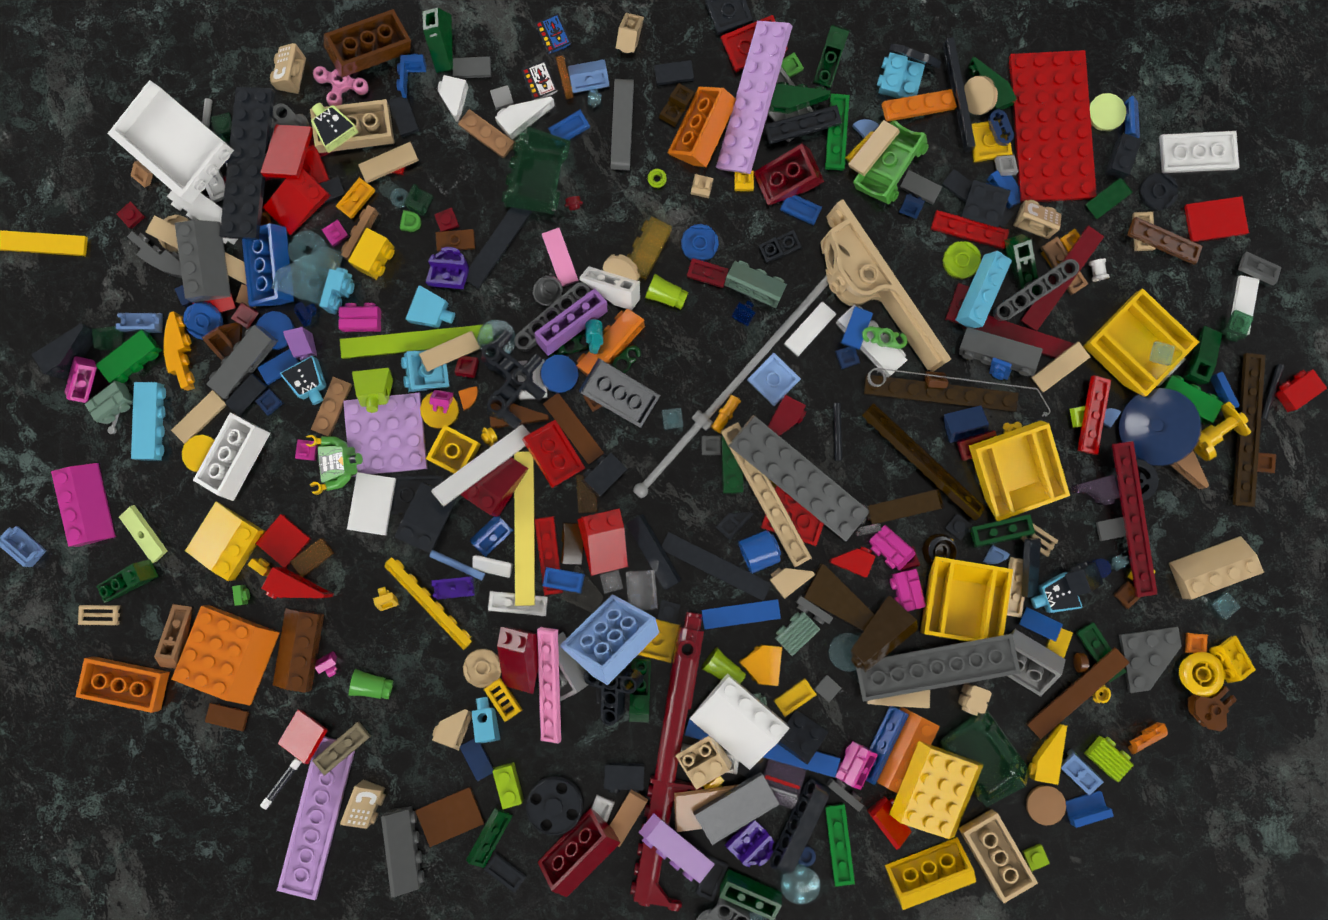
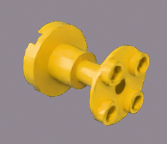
(1213, 435)

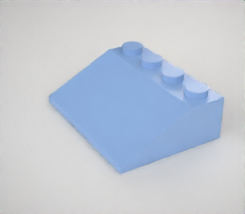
(611, 638)

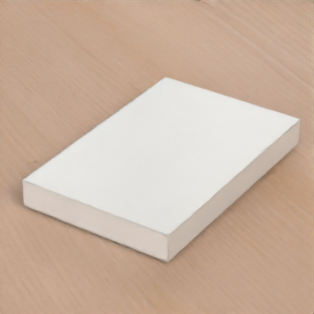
(371, 503)

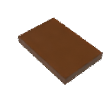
(450, 816)

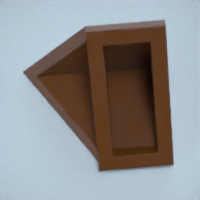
(223, 339)

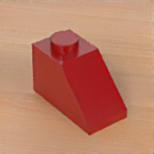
(856, 561)

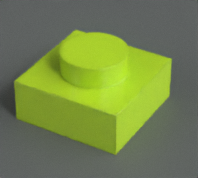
(1077, 416)
(1035, 857)

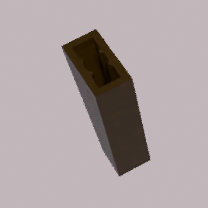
(905, 507)
(836, 598)
(883, 634)

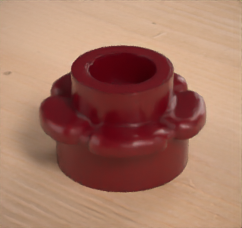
(573, 202)

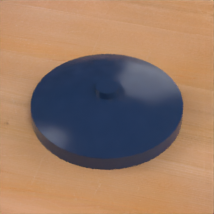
(1162, 426)

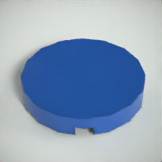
(699, 242)
(202, 318)
(275, 324)
(559, 373)

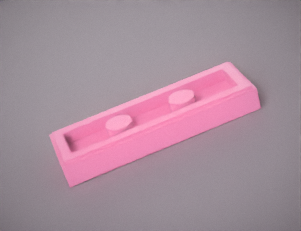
(560, 257)

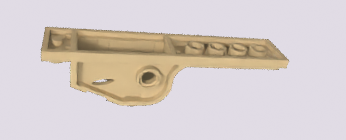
(864, 276)

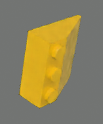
(224, 542)

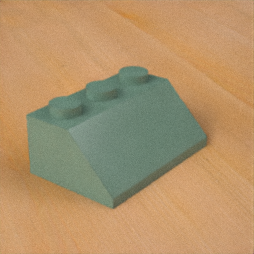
(755, 283)

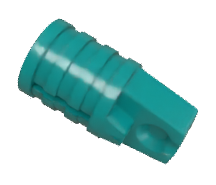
(594, 335)

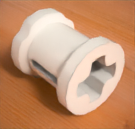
(1099, 270)

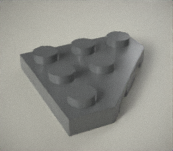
(1148, 655)

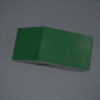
(1109, 198)

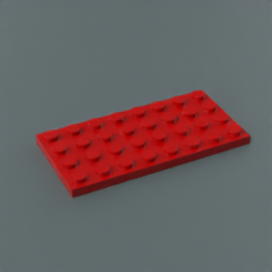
(1052, 126)

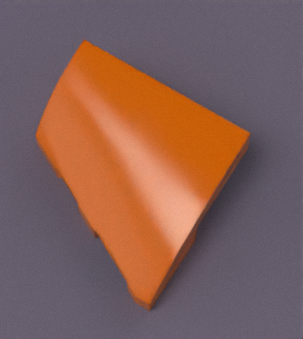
(1149, 736)

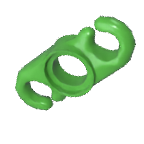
(892, 343)

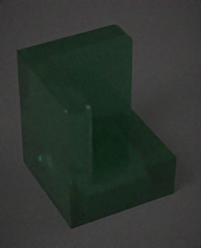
(418, 200)
(107, 338)

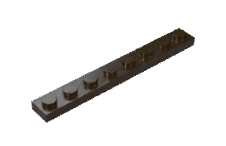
(951, 395)
(1248, 447)
(924, 462)

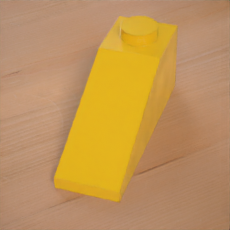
(1048, 759)

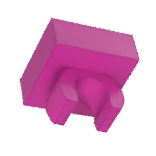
(335, 233)
(441, 398)
(306, 452)
(327, 664)

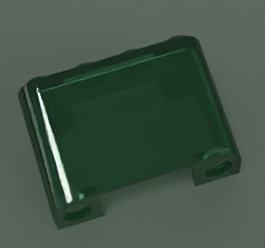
(535, 171)

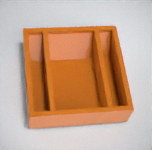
(225, 655)

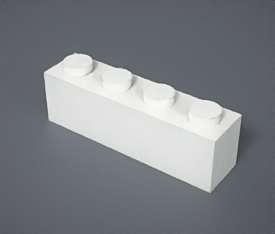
(200, 209)
(881, 356)

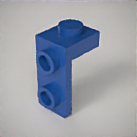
(407, 64)
(1000, 369)

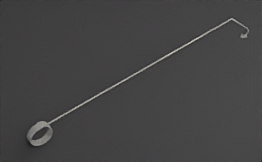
(884, 377)

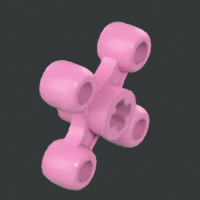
(339, 87)

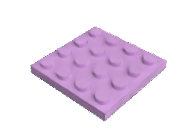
(388, 438)

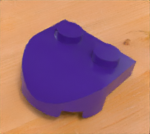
(447, 269)
(751, 844)

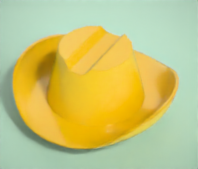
(1202, 674)

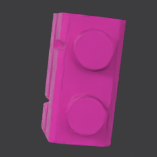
(360, 318)
(80, 379)
(892, 548)
(908, 589)
(856, 765)

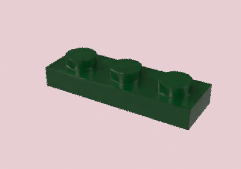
(1096, 644)
(489, 838)

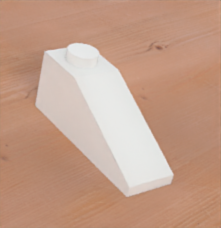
(520, 116)
(614, 288)

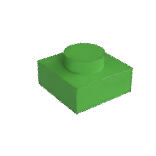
(241, 595)

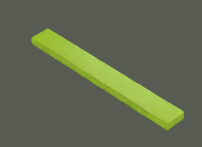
(401, 342)

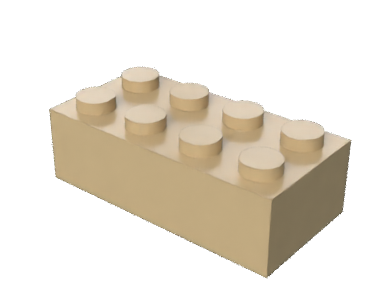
(371, 121)
(998, 855)

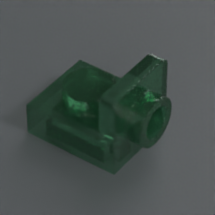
(1237, 326)

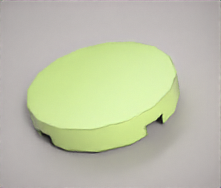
(1107, 112)

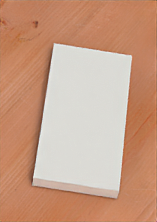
(1199, 152)

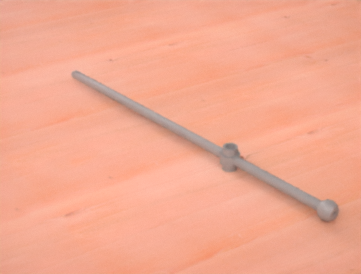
(702, 420)

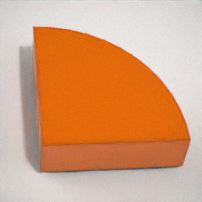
(468, 397)

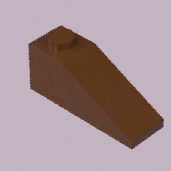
(526, 415)

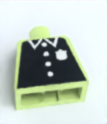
(332, 126)

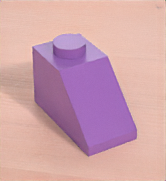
(300, 343)

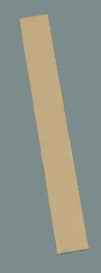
(770, 504)

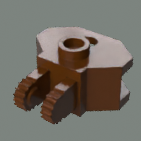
(1210, 710)

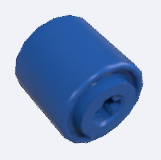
(760, 551)

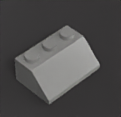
(1037, 664)
(570, 672)

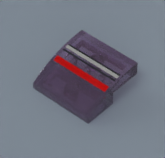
(784, 781)

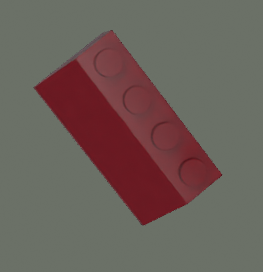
(578, 853)

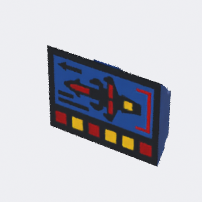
(553, 33)

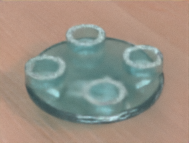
(800, 885)

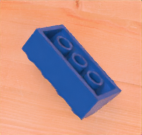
(262, 261)

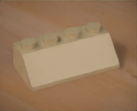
(1215, 568)

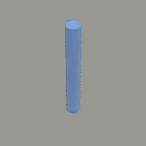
(457, 565)

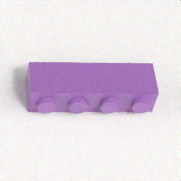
(570, 322)
(676, 848)

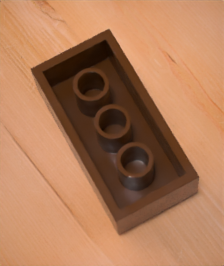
(367, 43)

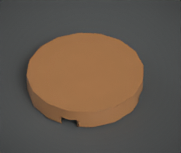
(1046, 805)

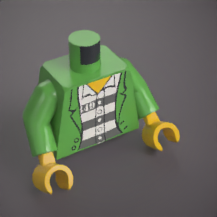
(336, 462)

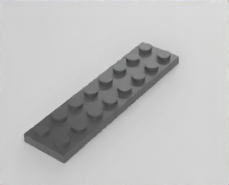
(799, 478)
(940, 667)

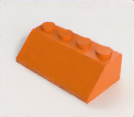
(702, 126)
(615, 340)
(914, 730)

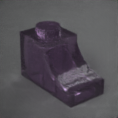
(1100, 489)

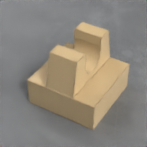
(701, 186)

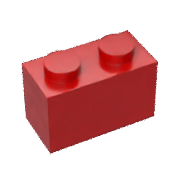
(1300, 390)

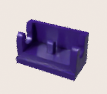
(453, 587)

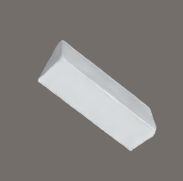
(492, 566)

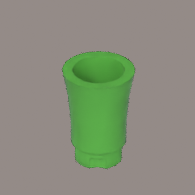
(370, 685)

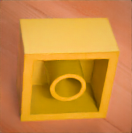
(372, 254)
(452, 450)

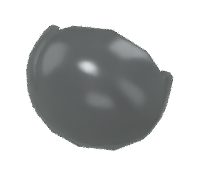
(547, 290)

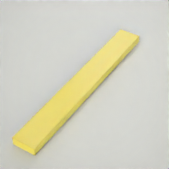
(525, 534)

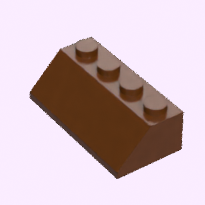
(298, 650)

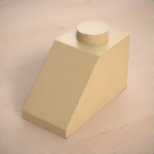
(629, 33)
(789, 580)
(452, 729)

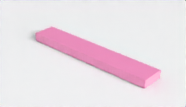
(549, 685)

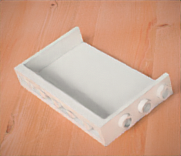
(170, 142)

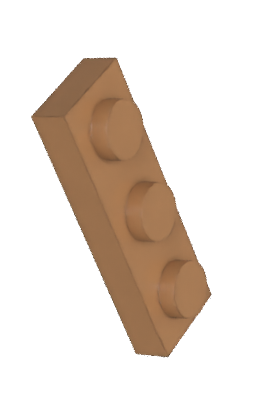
(486, 133)
(367, 219)
(331, 407)

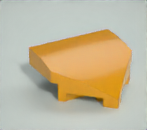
(763, 664)

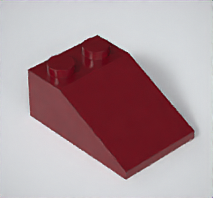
(789, 175)
(787, 415)
(497, 487)
(518, 658)

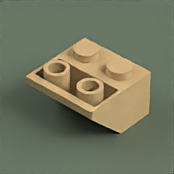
(704, 761)

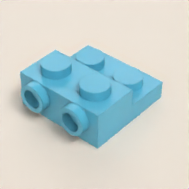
(900, 76)
(337, 285)
(418, 378)

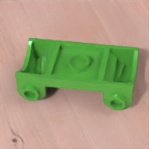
(887, 171)

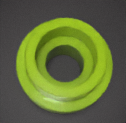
(657, 172)

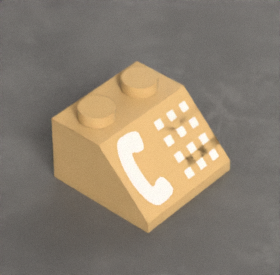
(288, 68)
(1038, 219)
(363, 805)

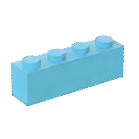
(983, 290)
(148, 421)

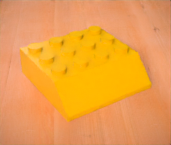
(1127, 341)
(1019, 470)
(966, 600)
(935, 790)

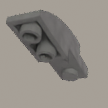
(161, 260)

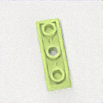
(143, 534)

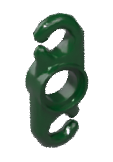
(578, 346)
(625, 356)

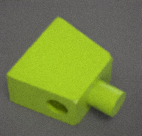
(373, 387)

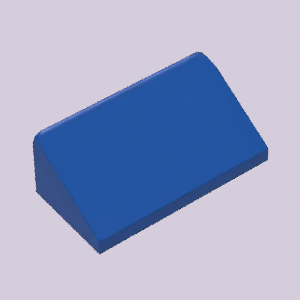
(1132, 117)
(491, 535)
(1040, 624)

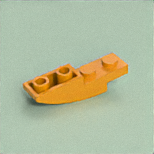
(175, 345)

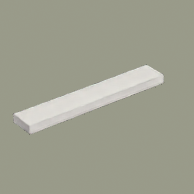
(480, 466)

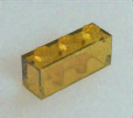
(649, 245)

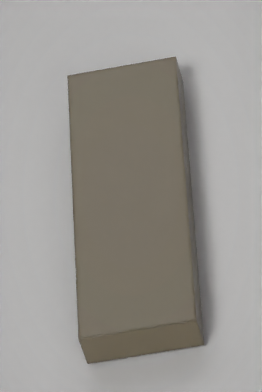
(341, 748)

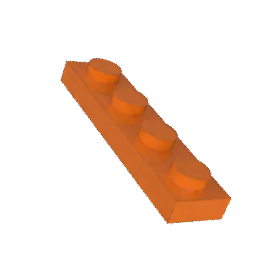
(918, 105)

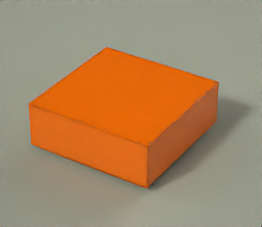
(1195, 643)

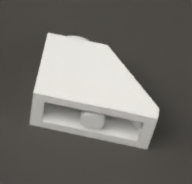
(453, 93)

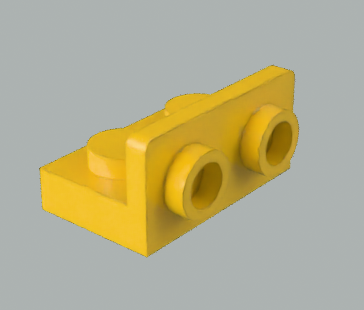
(1233, 659)

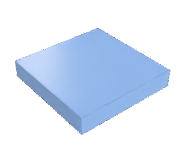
(773, 379)

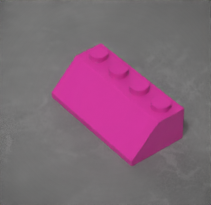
(83, 504)

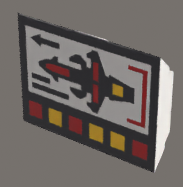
(539, 80)

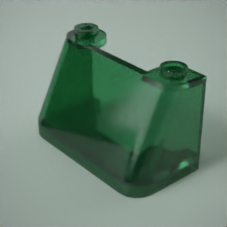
(986, 743)

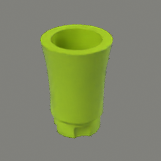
(666, 292)
(720, 665)

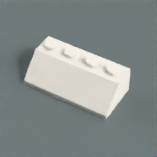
(231, 457)

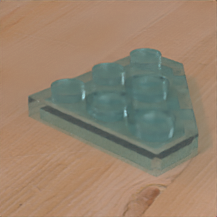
(307, 275)

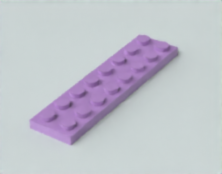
(754, 96)
(314, 827)

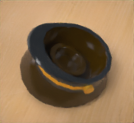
(939, 546)

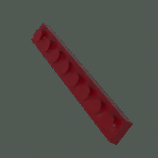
(1134, 519)

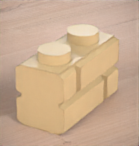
(974, 699)

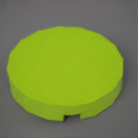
(961, 260)

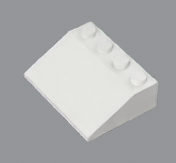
(739, 722)

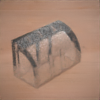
(642, 589)

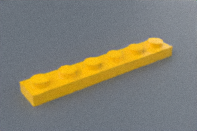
(422, 596)

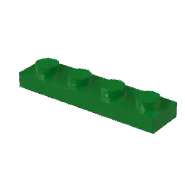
(837, 135)
(839, 844)

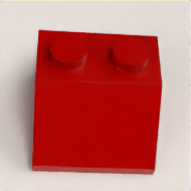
(893, 830)

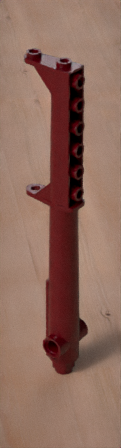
(661, 793)

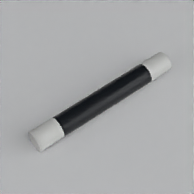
(280, 784)

